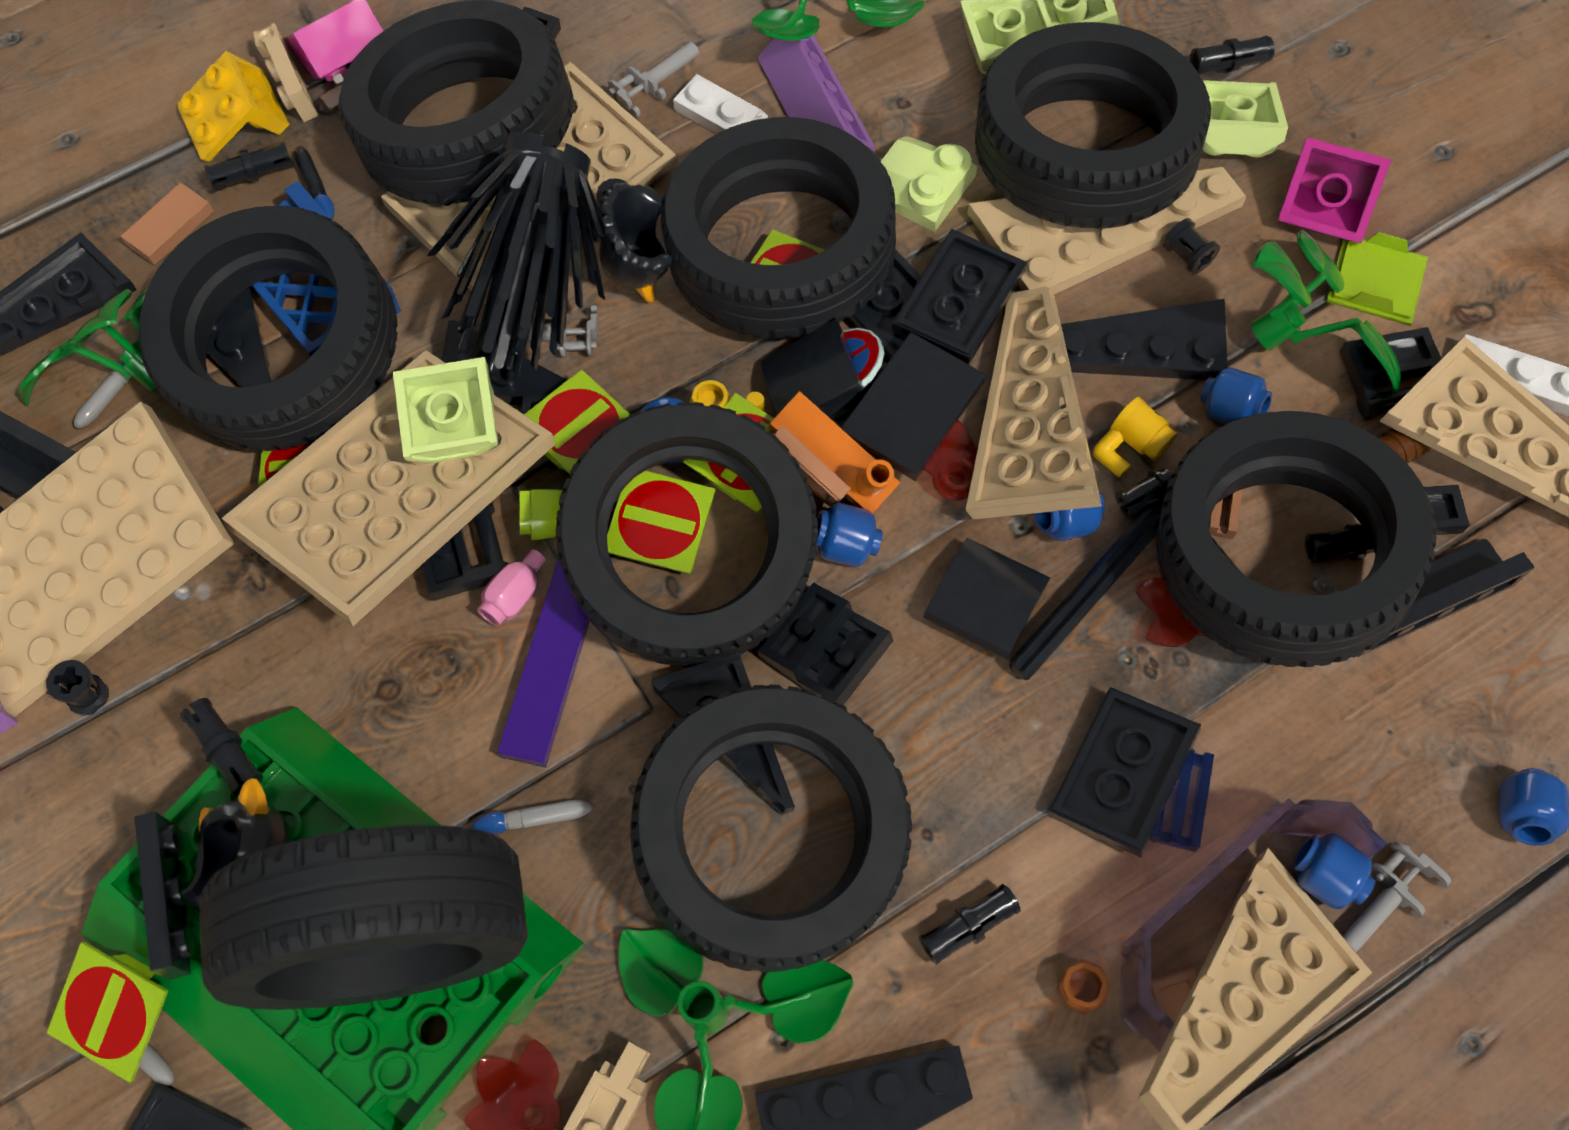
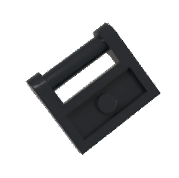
(1415, 355)
(450, 567)

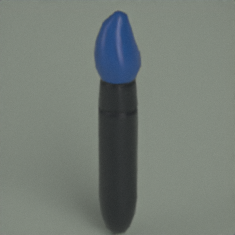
(313, 180)

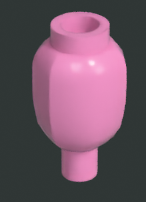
(510, 589)

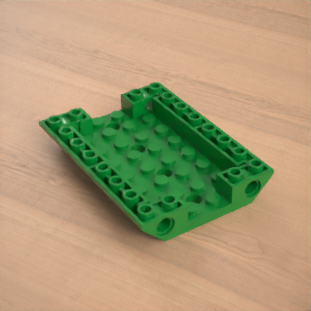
(345, 1062)

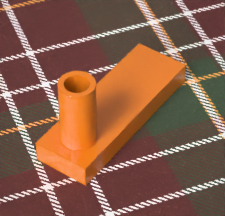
(868, 478)

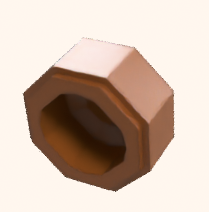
(1083, 987)

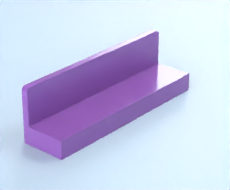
(809, 85)

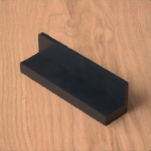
(26, 456)
(1458, 583)

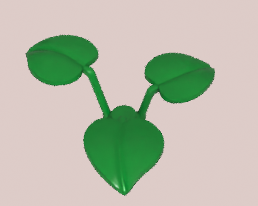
(796, 25)
(105, 316)
(1286, 317)
(667, 974)

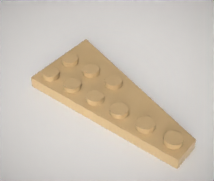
(1068, 255)
(1489, 424)
(1032, 430)
(1257, 994)

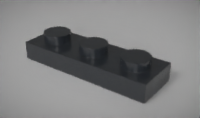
(168, 936)

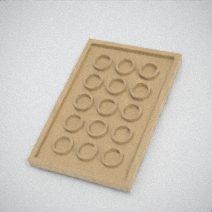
(598, 127)
(360, 518)
(97, 550)

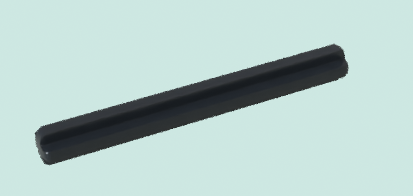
(1085, 594)

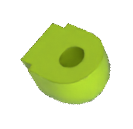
(539, 513)

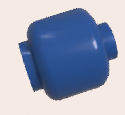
(1235, 396)
(1071, 523)
(847, 534)
(1533, 807)
(1334, 871)

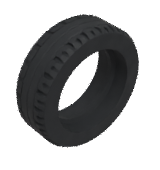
(430, 54)
(1102, 65)
(764, 159)
(219, 265)
(665, 436)
(1316, 455)
(841, 744)
(361, 917)

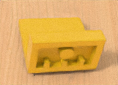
(225, 101)

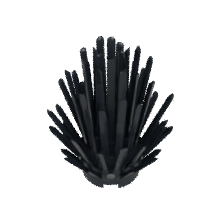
(529, 253)

